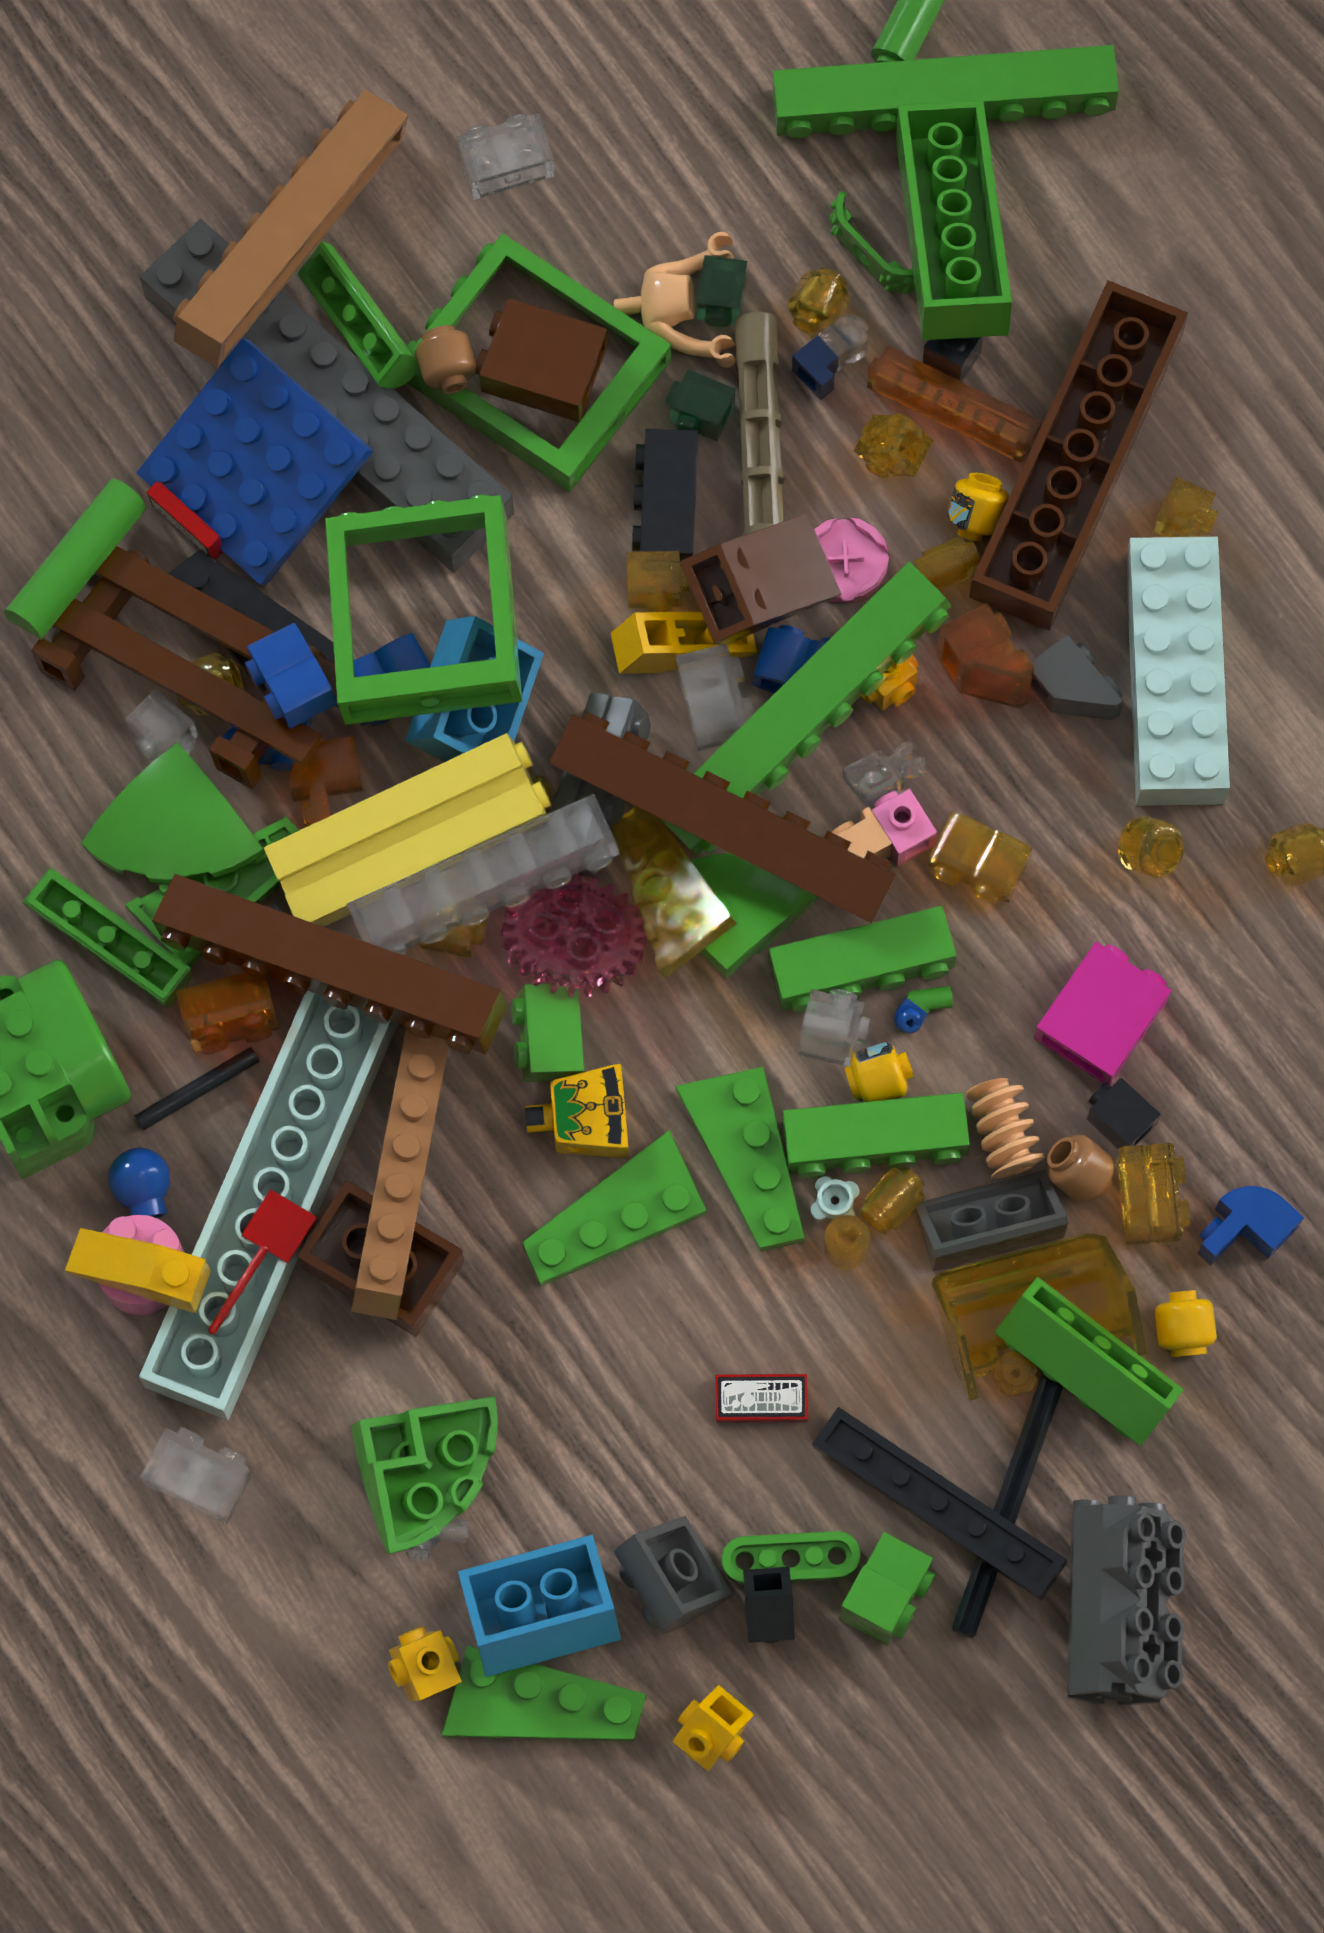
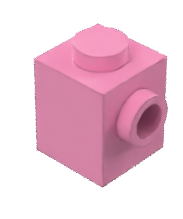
(904, 825)

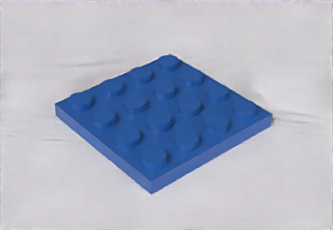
(256, 460)

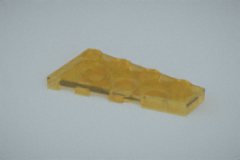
(673, 896)

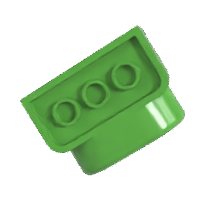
(52, 1069)

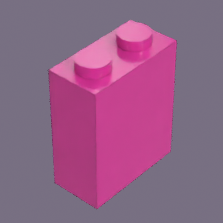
(1103, 1012)

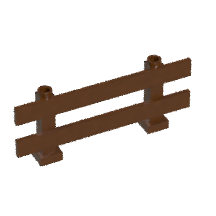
(93, 627)

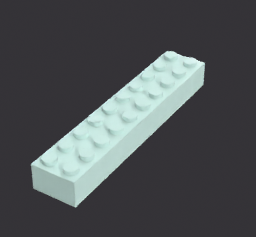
(286, 1148)

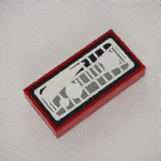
(185, 520)
(761, 1398)

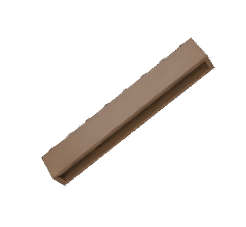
(289, 228)
(400, 1177)

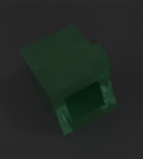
(700, 404)

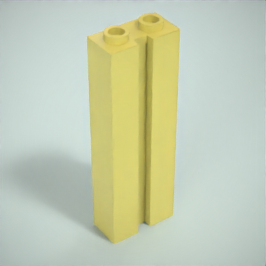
(407, 829)

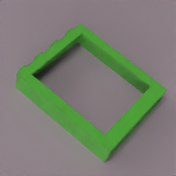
(608, 412)
(434, 687)

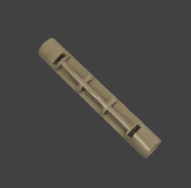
(759, 419)

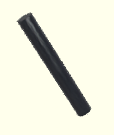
(197, 1088)

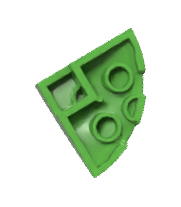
(171, 825)
(756, 901)
(424, 1467)

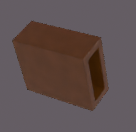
(542, 359)

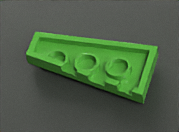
(251, 882)
(744, 1141)
(623, 1210)
(539, 1705)

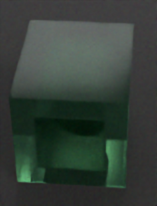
(721, 290)

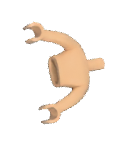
(670, 299)

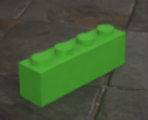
(864, 958)
(876, 1134)
(1088, 1361)

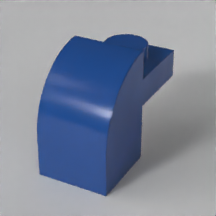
(1257, 1215)

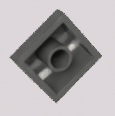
(671, 1574)

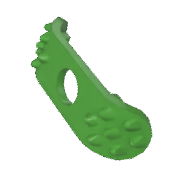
(890, 275)

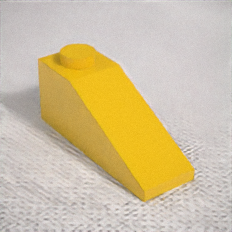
(653, 639)
(140, 1268)

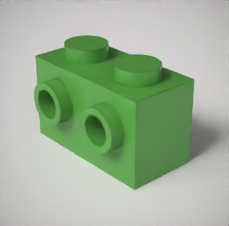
(548, 1033)

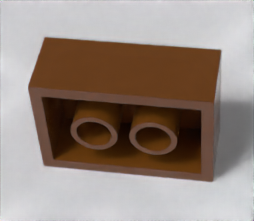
(336, 1251)

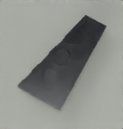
(228, 588)

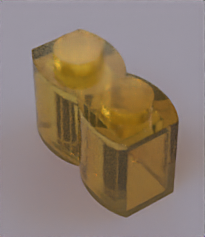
(979, 858)

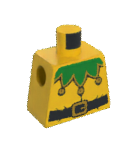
(585, 1114)

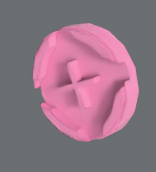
(855, 557)

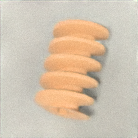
(1003, 1127)

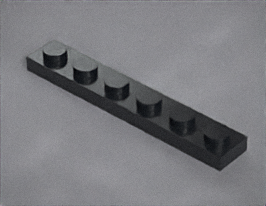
(940, 1503)

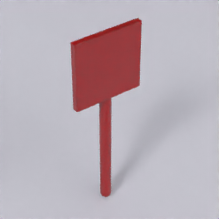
(276, 1229)

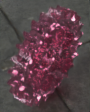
(575, 936)

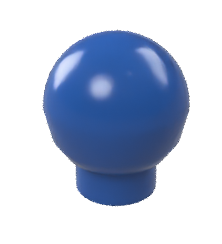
(140, 1181)

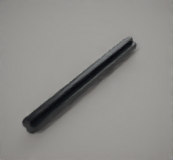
(1009, 1500)

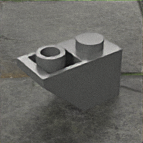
(1072, 685)

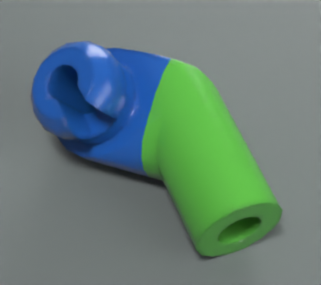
(918, 1004)

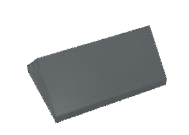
(991, 1220)

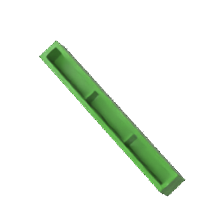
(1008, 83)
(826, 688)

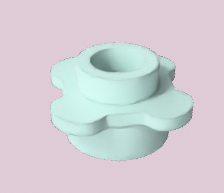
(827, 1189)

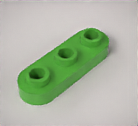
(810, 1547)

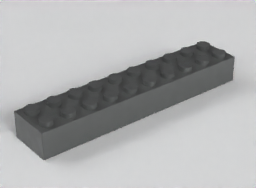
(410, 455)

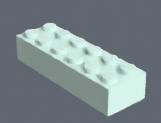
(1177, 671)

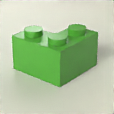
(885, 1588)

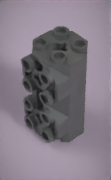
(1121, 1576)

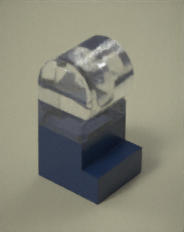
(829, 351)

